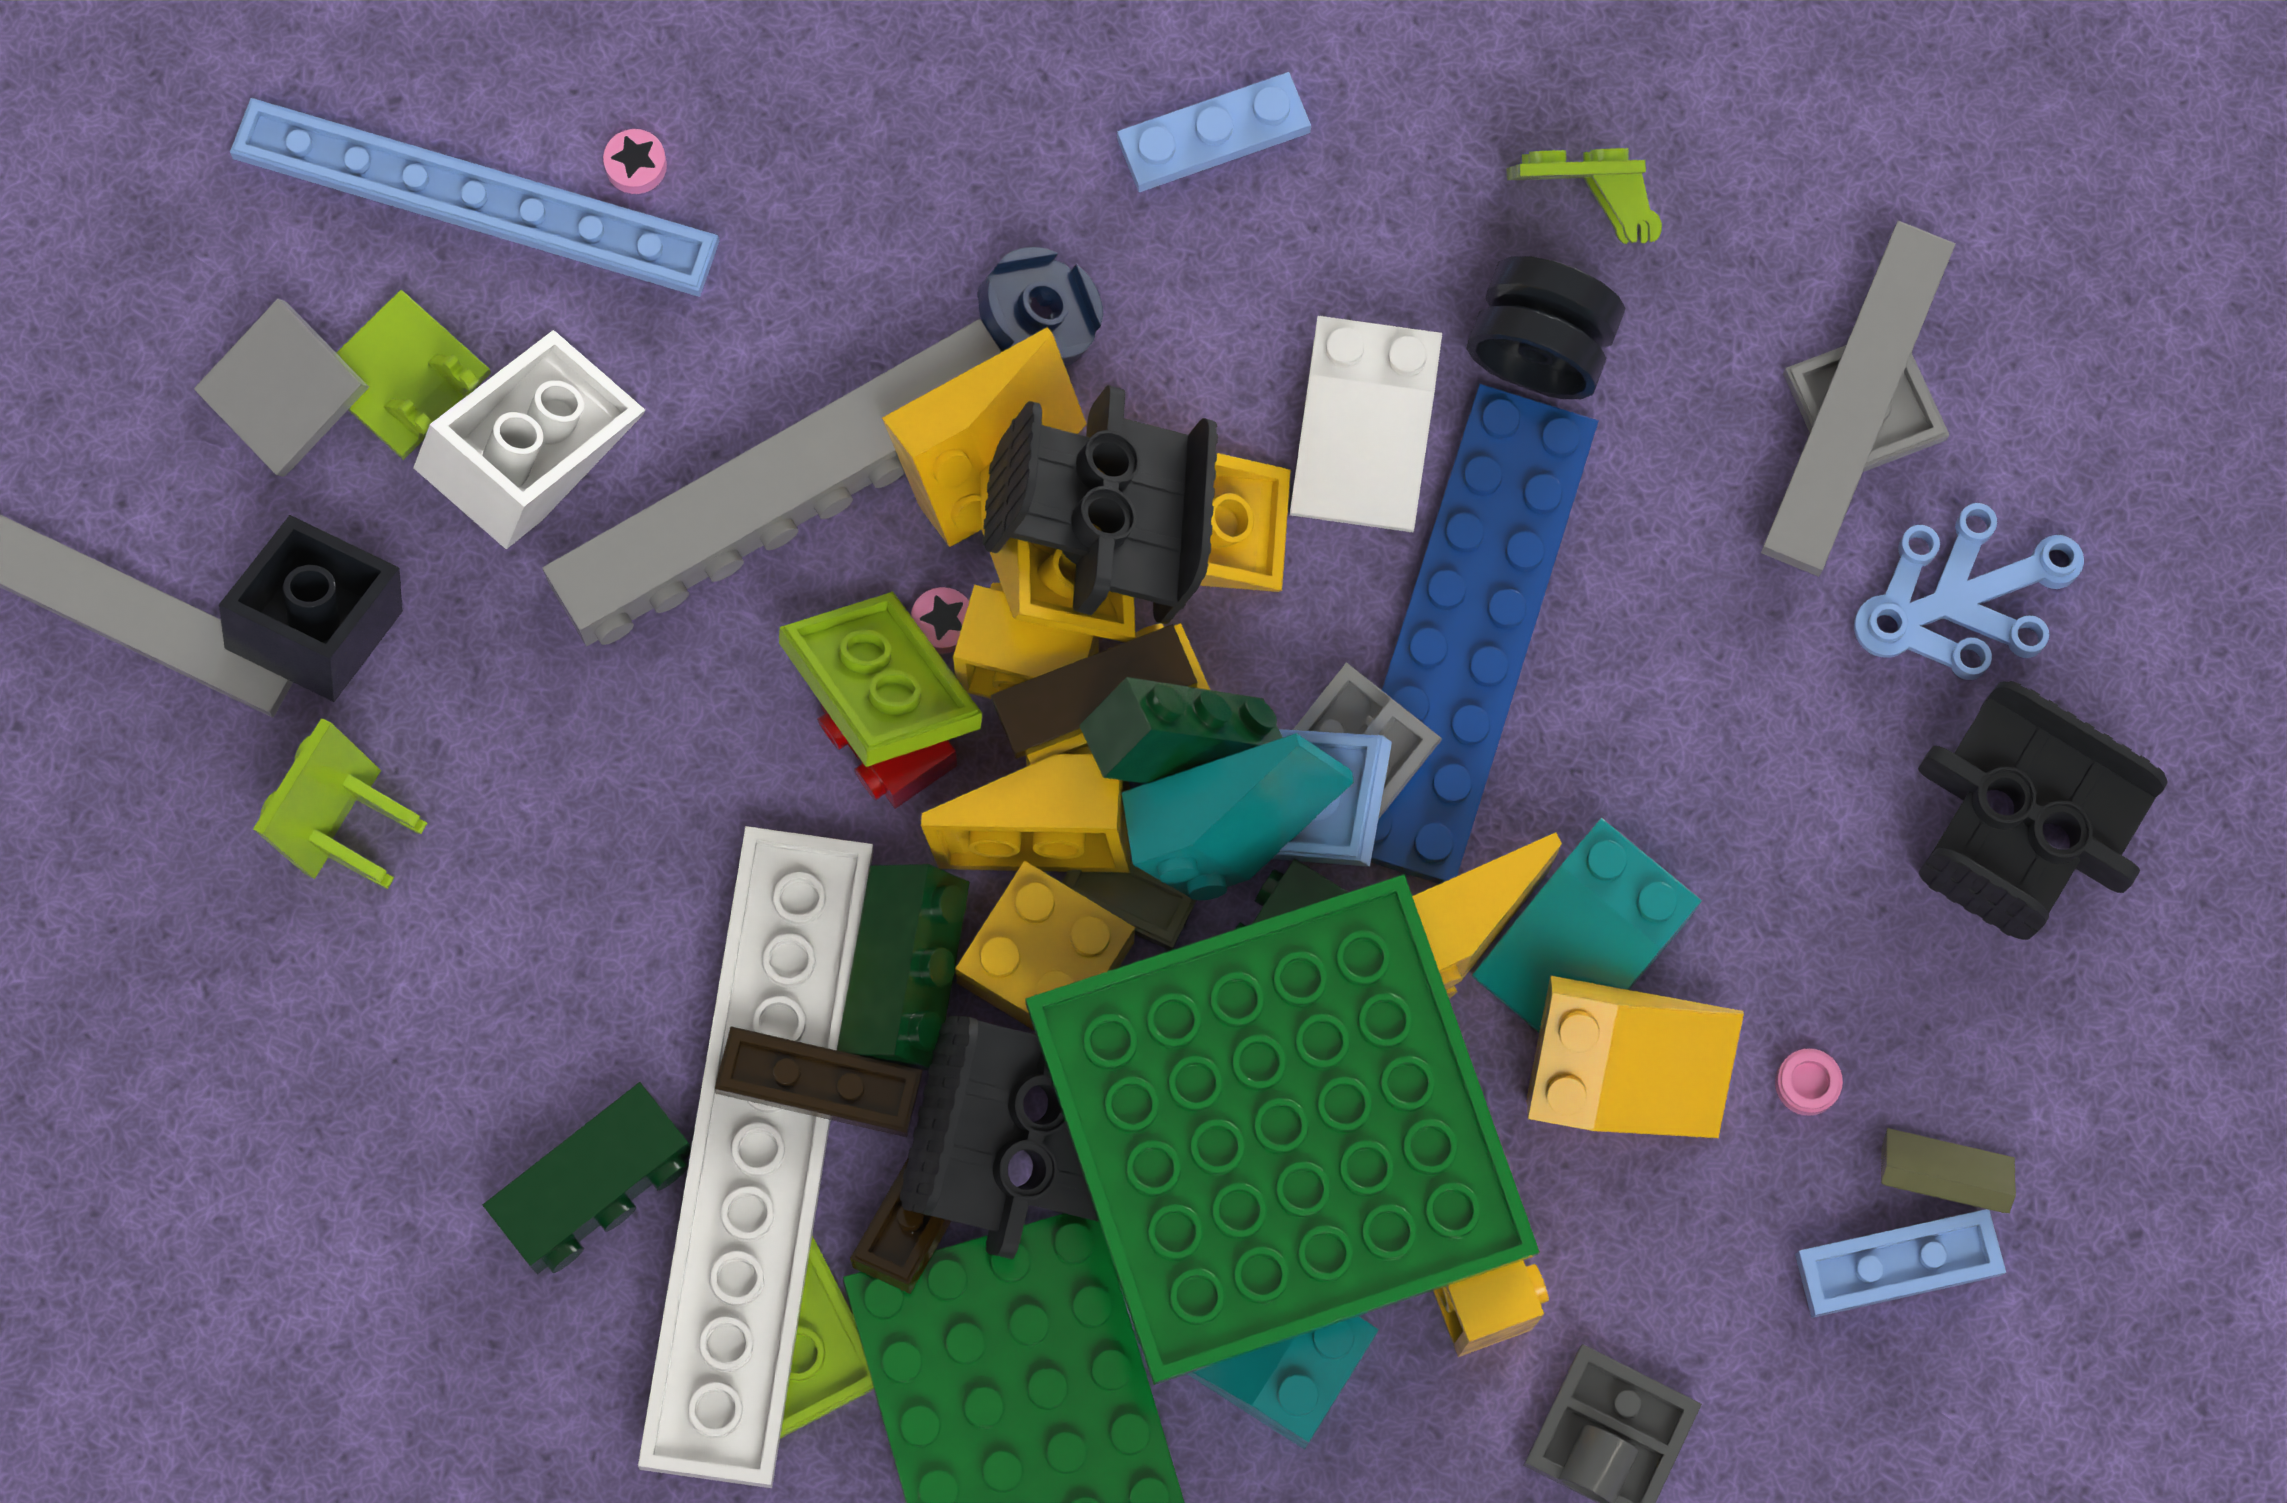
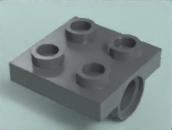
(1611, 1431)

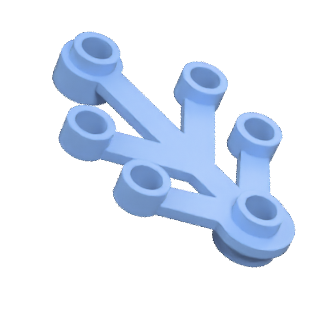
(1961, 599)

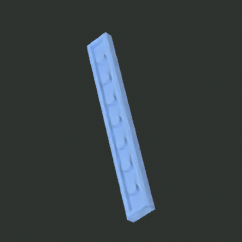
(475, 197)

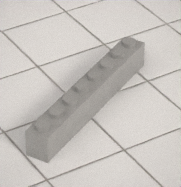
(751, 499)

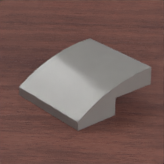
(1360, 707)

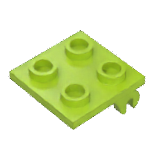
(1612, 180)
(411, 372)
(316, 799)

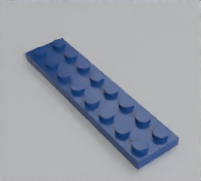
(1477, 616)

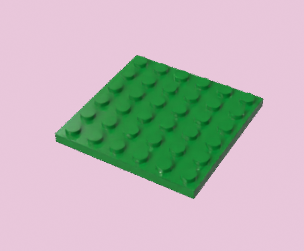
(1280, 1128)

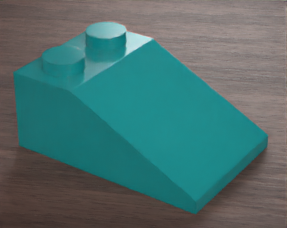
(1229, 814)
(1591, 922)
(1294, 1380)

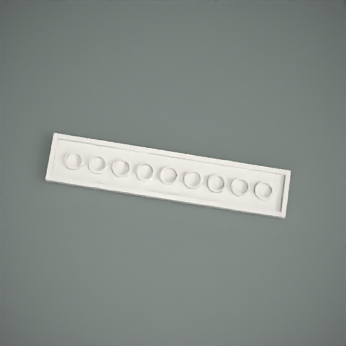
(754, 1169)

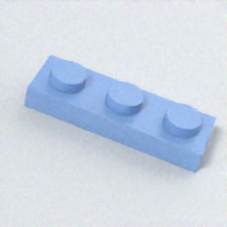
(1213, 132)
(1900, 1263)

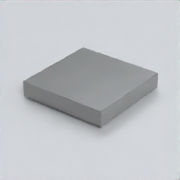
(281, 388)
(1910, 421)

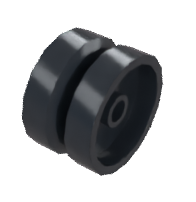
(1546, 327)

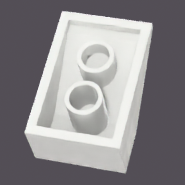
(1365, 423)
(525, 438)

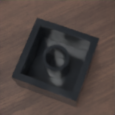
(311, 608)

